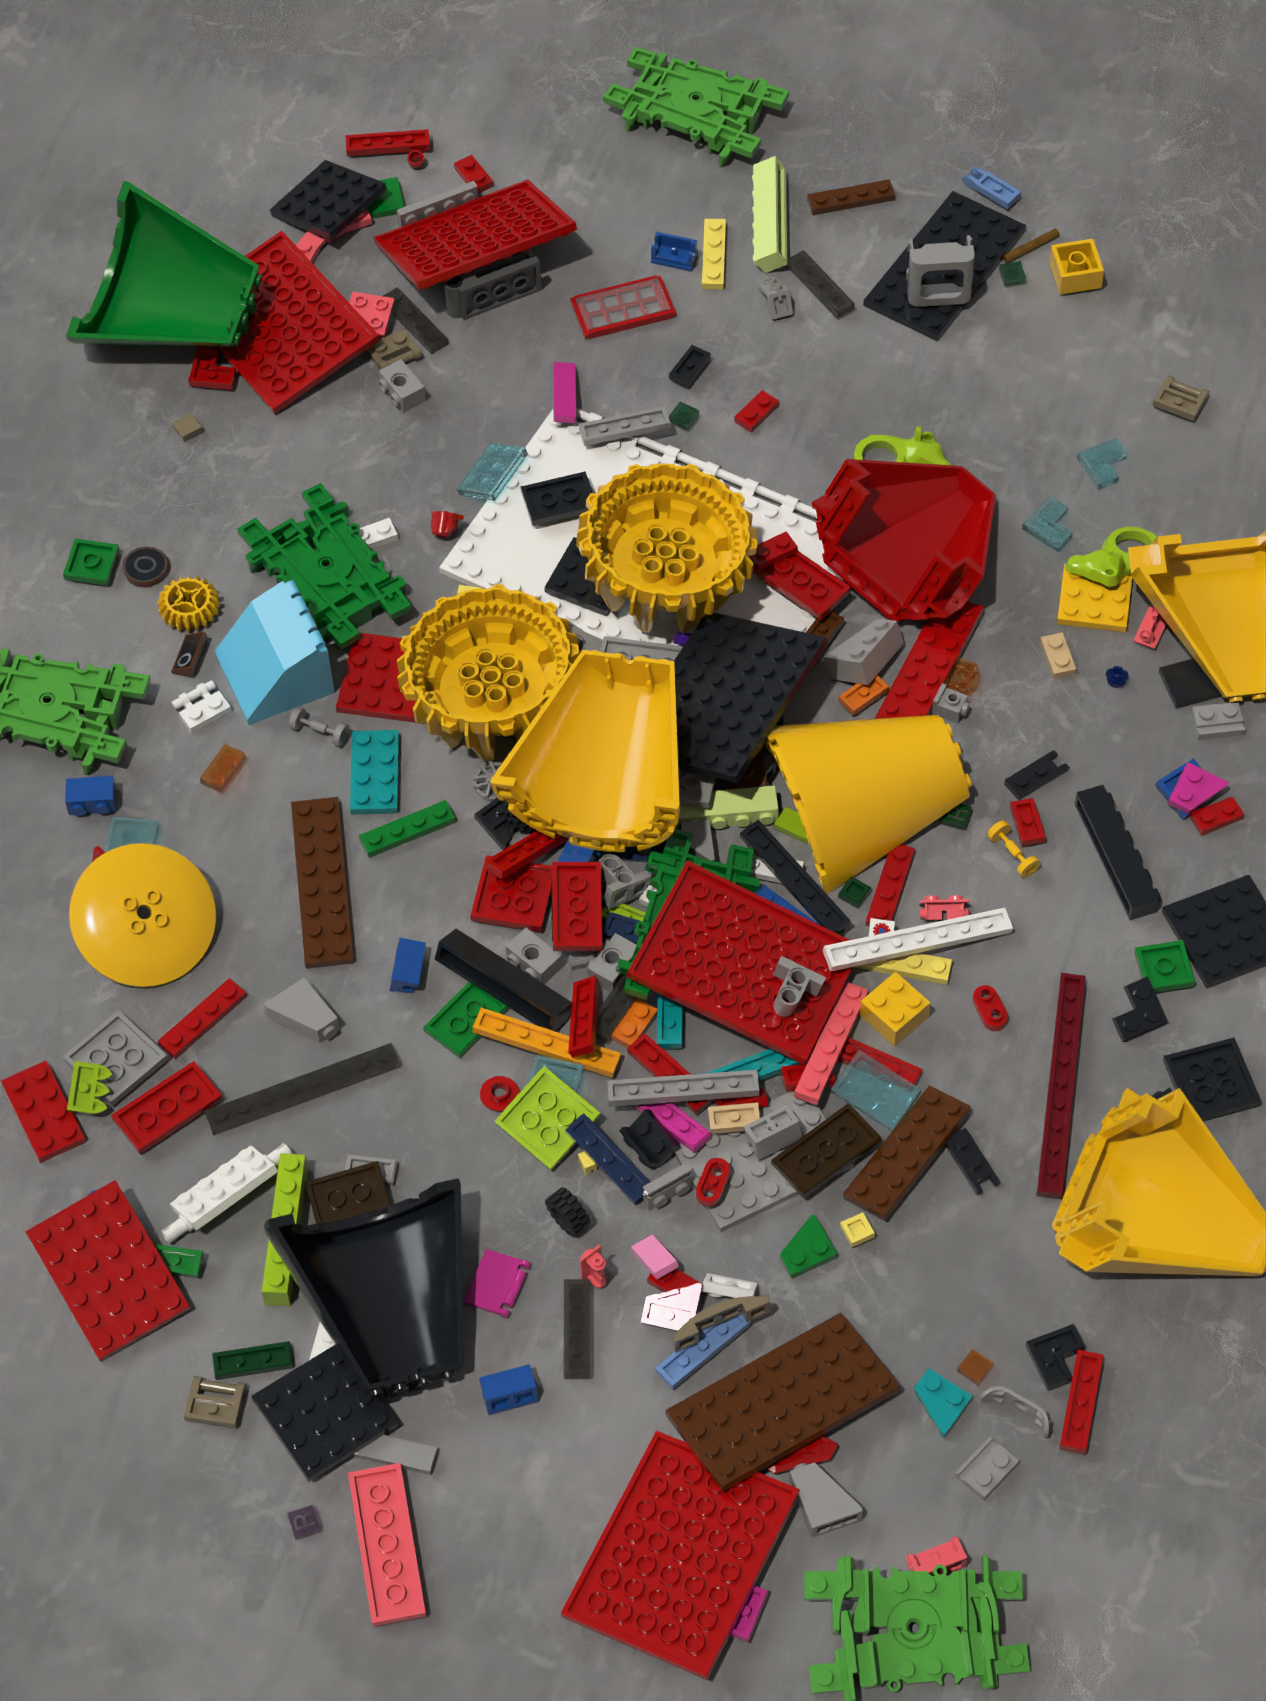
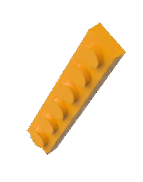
(542, 1041)

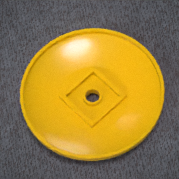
(134, 948)

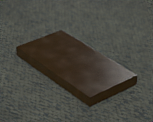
(826, 1150)

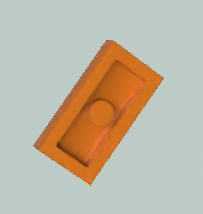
(863, 695)
(634, 1023)

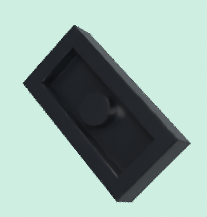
(689, 366)

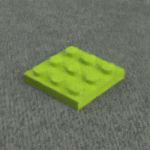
(542, 1114)

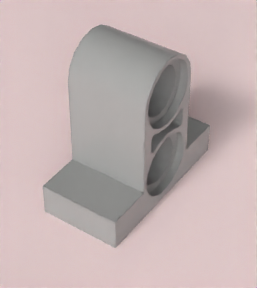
(621, 882)
(791, 991)

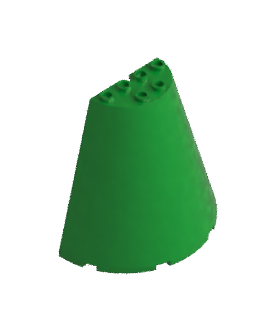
(167, 283)

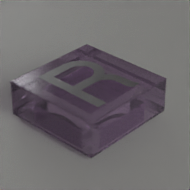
(304, 1522)

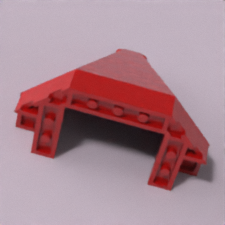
(907, 534)

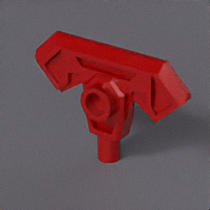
(815, 1452)

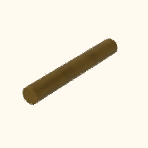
(1030, 245)

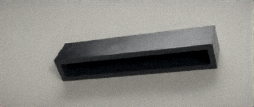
(1117, 852)
(503, 980)

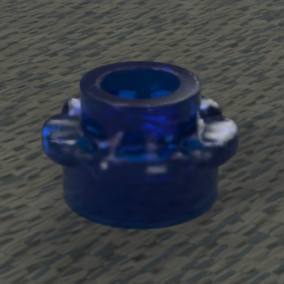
(1116, 681)

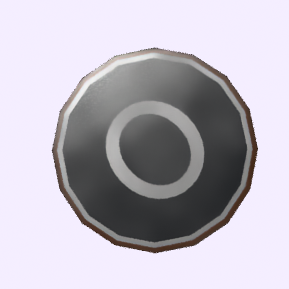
(145, 566)

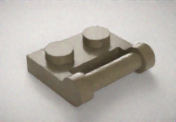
(391, 347)
(1178, 403)
(214, 1409)

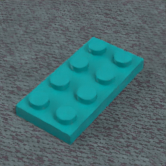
(374, 772)

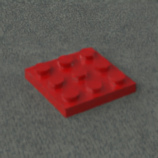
(515, 900)

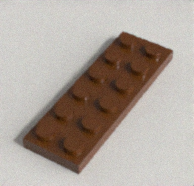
(907, 1152)

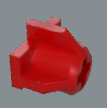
(444, 523)

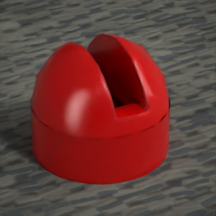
(413, 158)

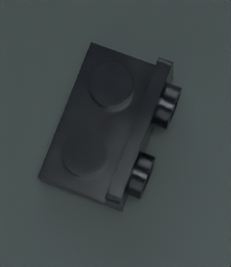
(649, 1140)

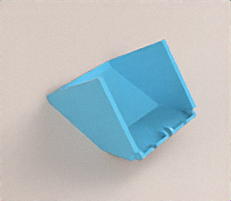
(274, 657)

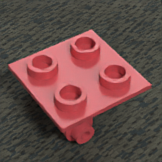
(374, 310)

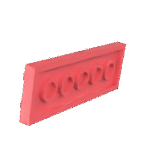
(386, 1544)

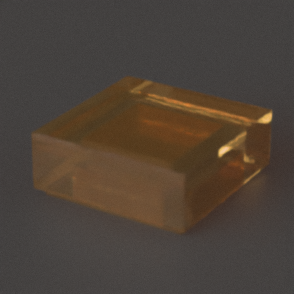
(975, 1367)

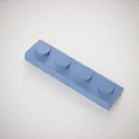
(712, 1340)

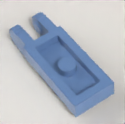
(992, 187)

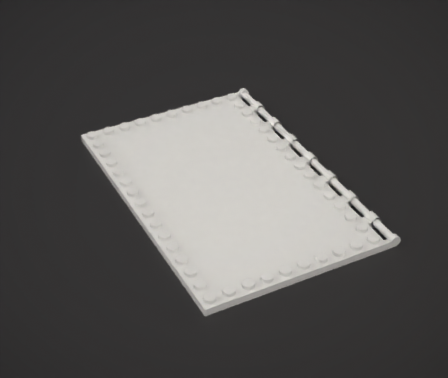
(510, 551)

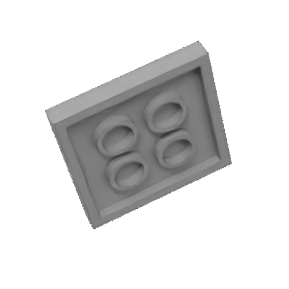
(123, 1051)

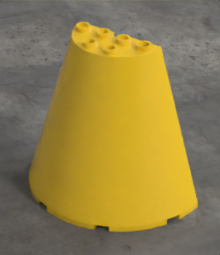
(600, 756)
(867, 785)

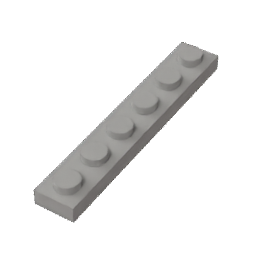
(683, 1088)

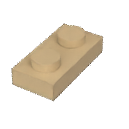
(1057, 655)
(732, 1117)

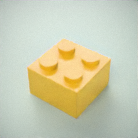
(1076, 266)
(895, 1009)

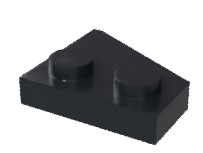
(495, 822)

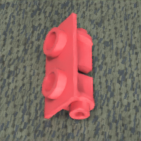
(1150, 628)
(933, 907)
(593, 1267)

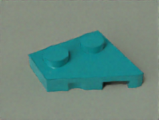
(942, 1400)

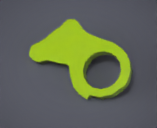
(918, 449)
(1110, 562)

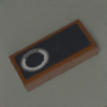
(190, 654)

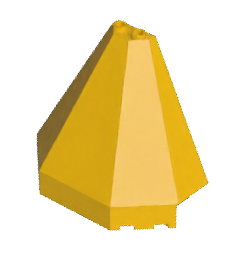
(1213, 604)
(1159, 1197)

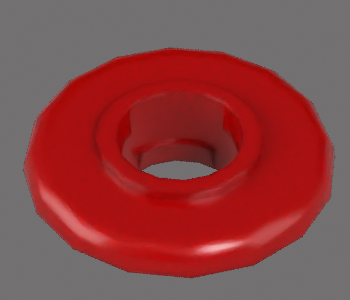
(498, 1103)

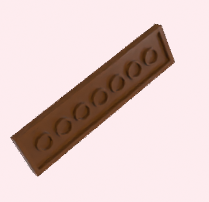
(322, 883)

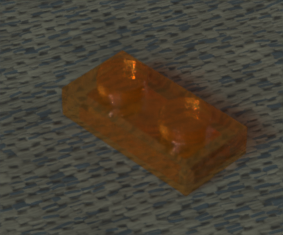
(222, 768)

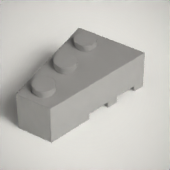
(864, 653)

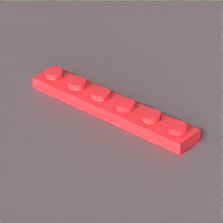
(830, 1044)

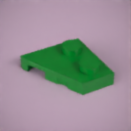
(807, 1249)

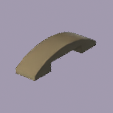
(750, 1307)

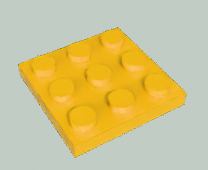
(1094, 604)

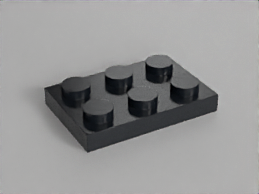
(556, 498)

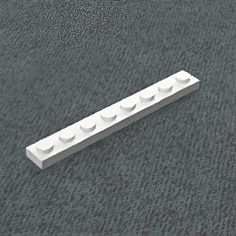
(917, 939)

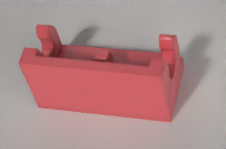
(947, 1554)

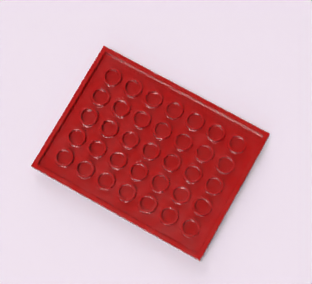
(474, 234)
(298, 327)
(718, 957)
(679, 1558)

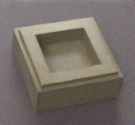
(187, 427)

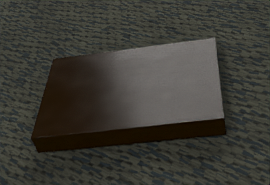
(348, 1193)

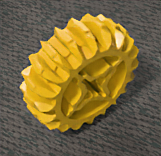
(188, 608)

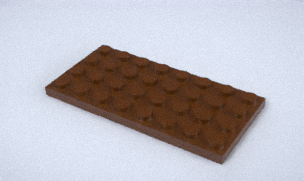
(782, 1401)

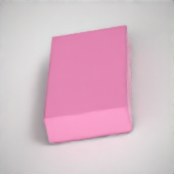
(654, 1256)

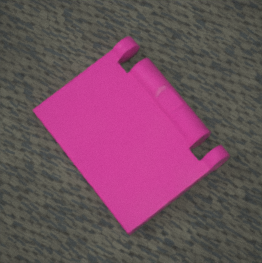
(496, 1283)

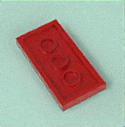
(805, 584)
(577, 906)
(166, 1107)
(43, 1111)

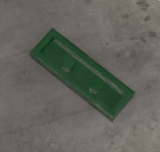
(252, 1360)

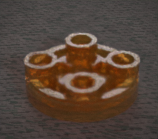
(964, 677)

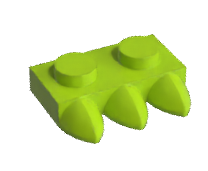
(85, 1088)

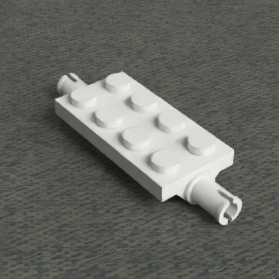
(222, 1189)

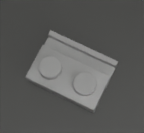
(1218, 720)
(667, 1186)
(987, 1468)

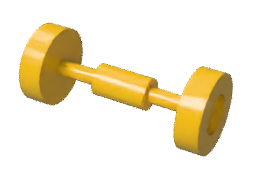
(998, 832)

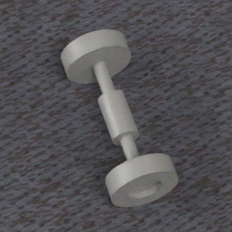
(339, 734)

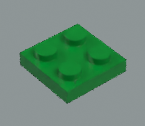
(91, 562)
(1165, 965)

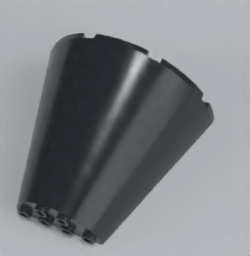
(385, 1287)

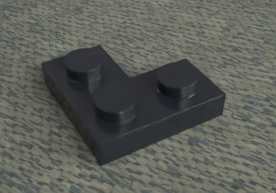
(1146, 1010)
(1049, 1352)

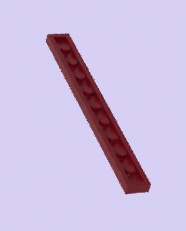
(1061, 1086)

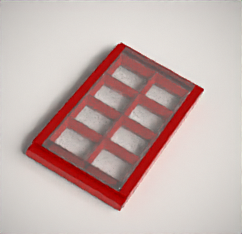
(622, 307)

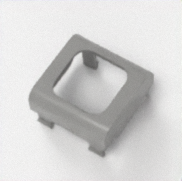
(939, 257)

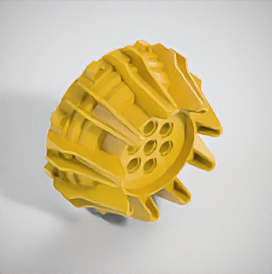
(648, 528)
(473, 642)

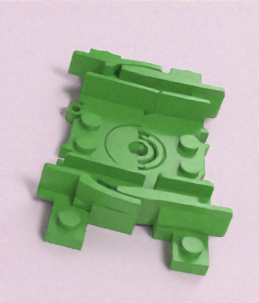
(670, 96)
(57, 722)
(937, 1606)

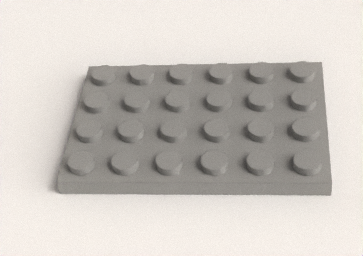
(752, 1182)

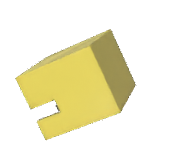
(586, 1163)

